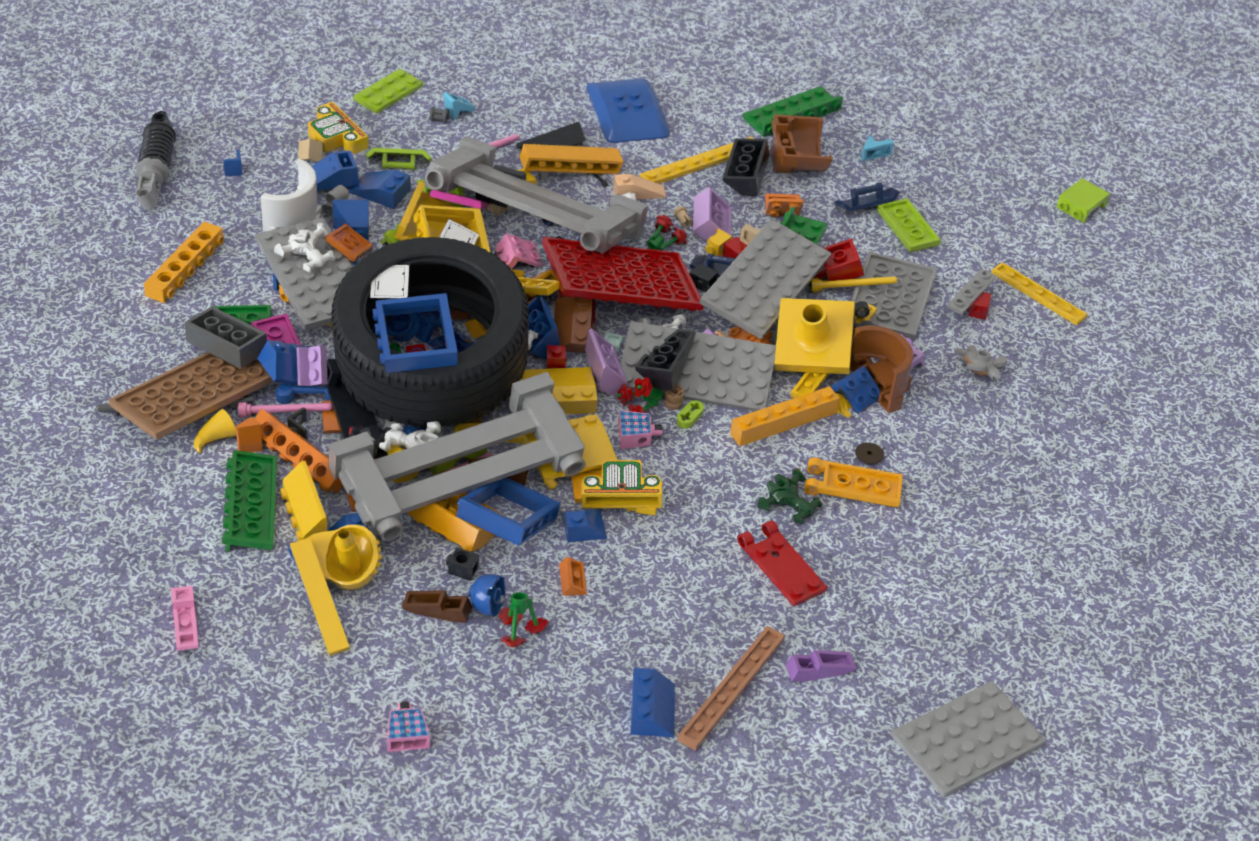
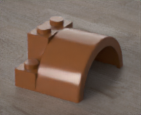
(798, 144)
(894, 362)

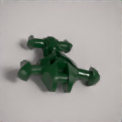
(786, 493)

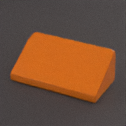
(249, 436)
(572, 577)

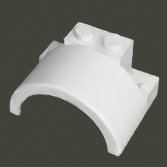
(295, 207)

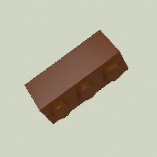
(573, 322)

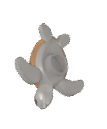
(981, 362)

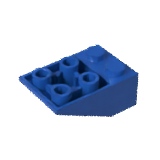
(336, 170)

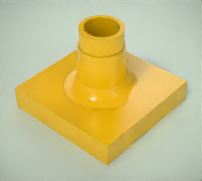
(814, 336)

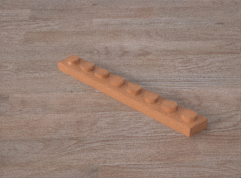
(730, 688)

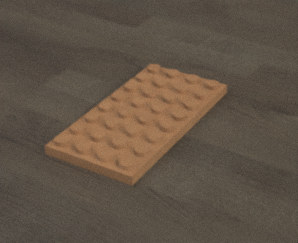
(188, 393)

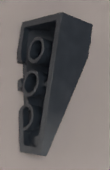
(565, 136)

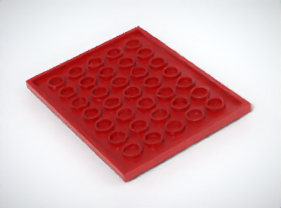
(622, 275)

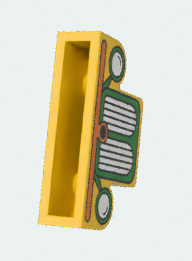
(337, 130)
(621, 487)

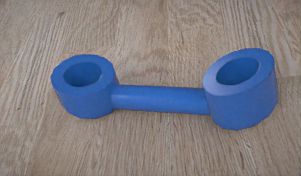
(286, 392)

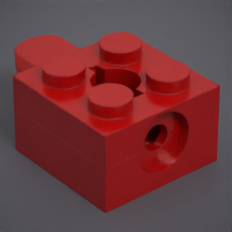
(843, 263)

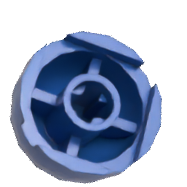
(487, 593)

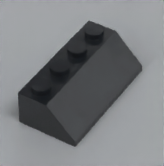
(747, 165)

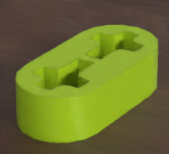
(687, 412)

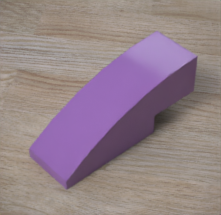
(819, 665)

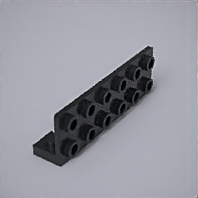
(346, 408)

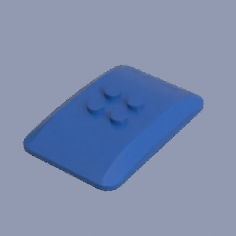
(628, 110)

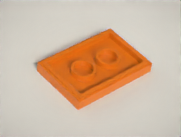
(348, 242)

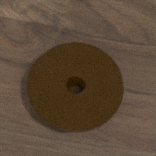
(869, 453)

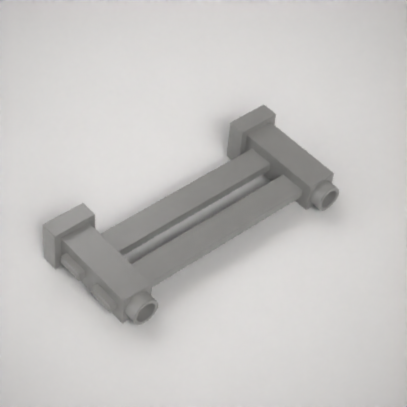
(473, 169)
(532, 411)

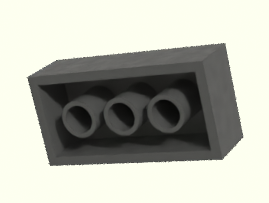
(225, 337)

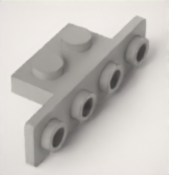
(971, 291)

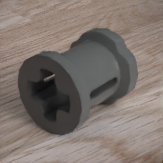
(439, 114)

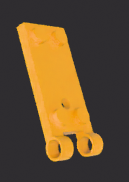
(859, 483)

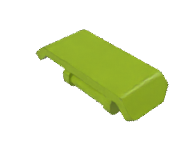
(398, 152)

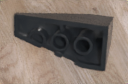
(667, 361)

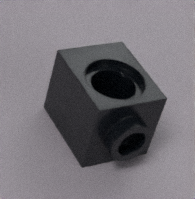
(703, 277)
(463, 564)

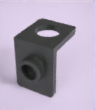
(296, 426)

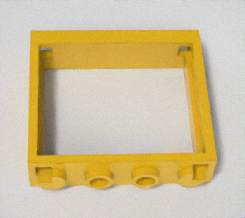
(457, 214)

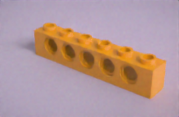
(183, 262)

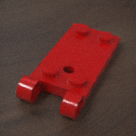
(788, 570)

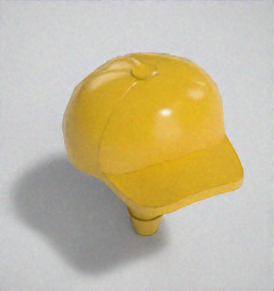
(347, 555)

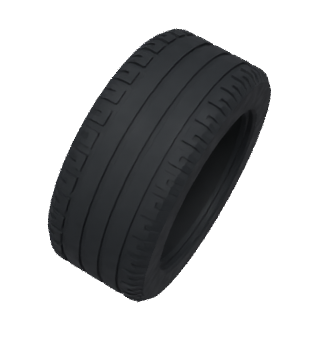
(474, 285)

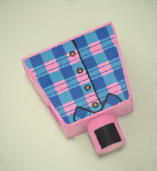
(636, 429)
(407, 729)

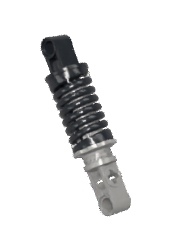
(154, 159)

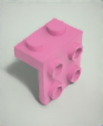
(513, 249)

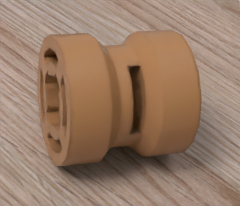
(674, 398)

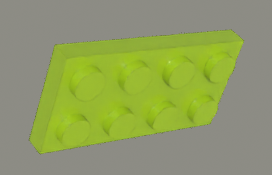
(388, 91)
(908, 225)

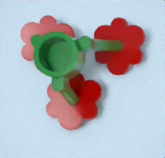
(512, 615)

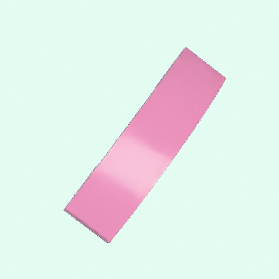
(184, 618)

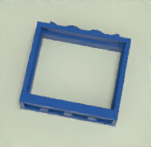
(421, 359)
(472, 511)

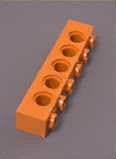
(296, 443)

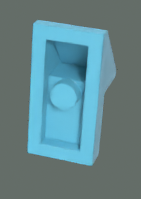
(456, 104)
(876, 149)

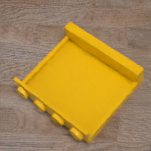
(408, 228)

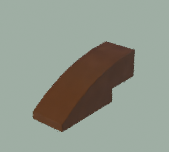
(438, 605)

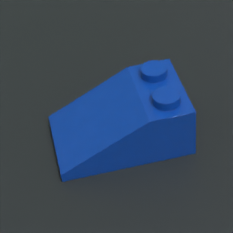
(383, 187)

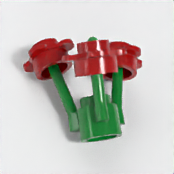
(663, 225)
(642, 387)

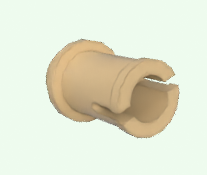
(681, 213)

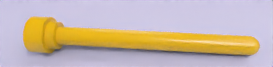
(818, 285)

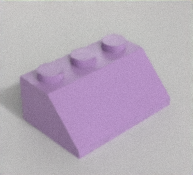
(710, 214)
(604, 363)

